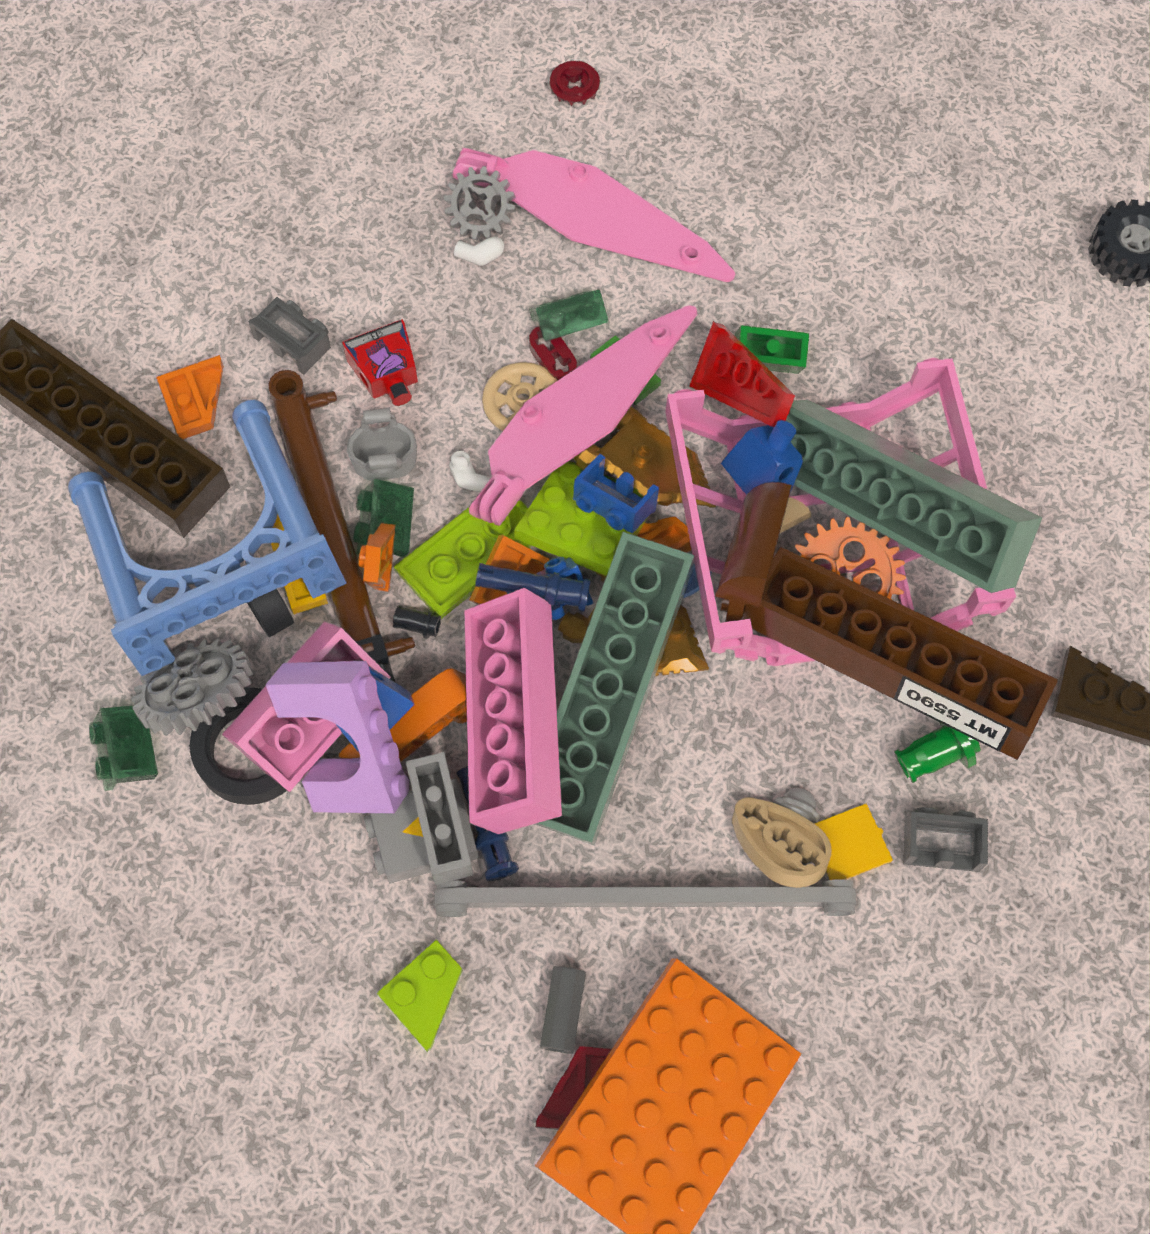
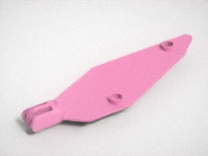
(597, 210)
(575, 413)

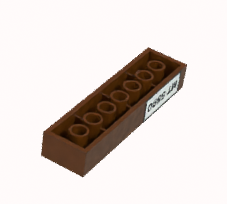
(901, 653)

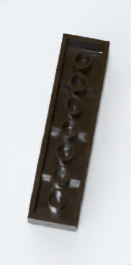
(106, 431)

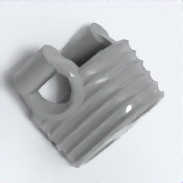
(382, 451)

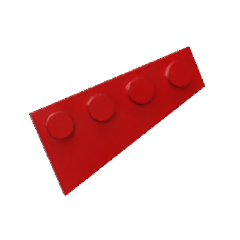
(740, 379)

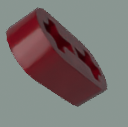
(547, 358)

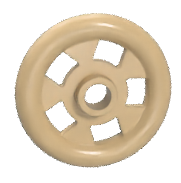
(512, 374)

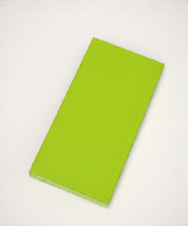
(448, 562)

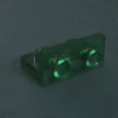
(570, 314)
(385, 504)
(122, 747)

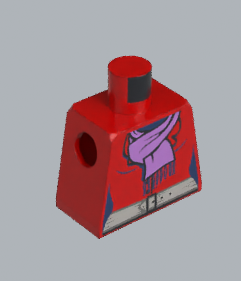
(383, 361)

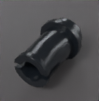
(417, 621)

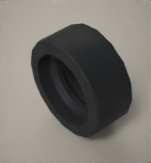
(271, 612)

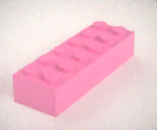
(511, 713)

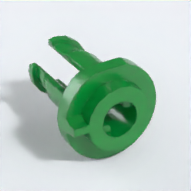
(937, 751)

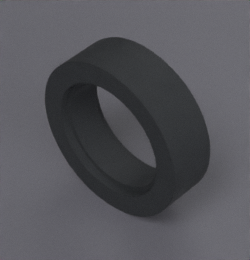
(202, 756)

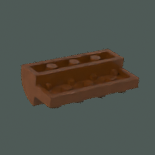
(752, 548)

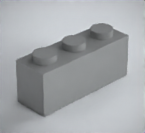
(439, 818)

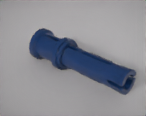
(552, 588)
(489, 842)

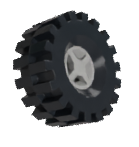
(1111, 238)

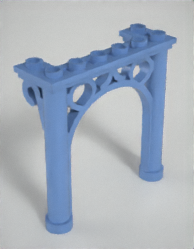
(219, 582)

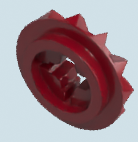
(573, 72)

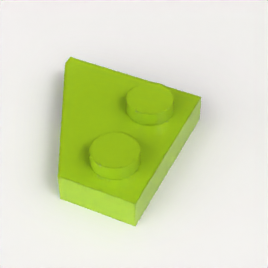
(423, 992)

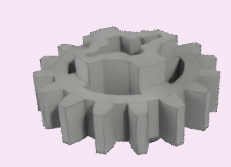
(469, 211)

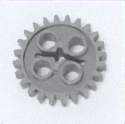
(193, 687)

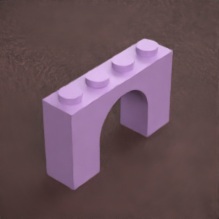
(348, 697)

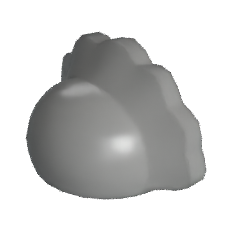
(801, 802)

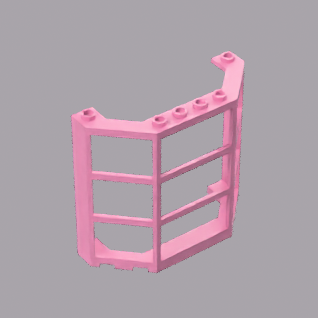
(686, 412)

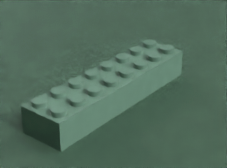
(912, 499)
(614, 678)

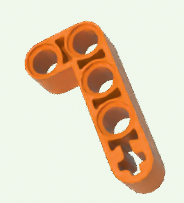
(434, 708)

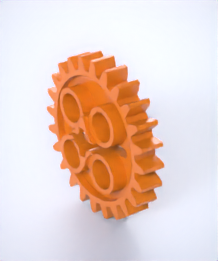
(830, 546)

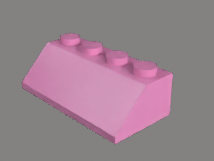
(293, 745)

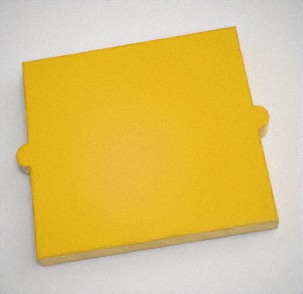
(855, 843)

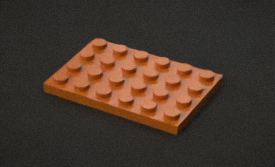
(669, 1107)

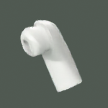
(482, 252)
(465, 474)

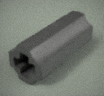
(563, 1010)

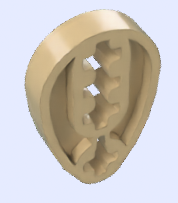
(771, 856)

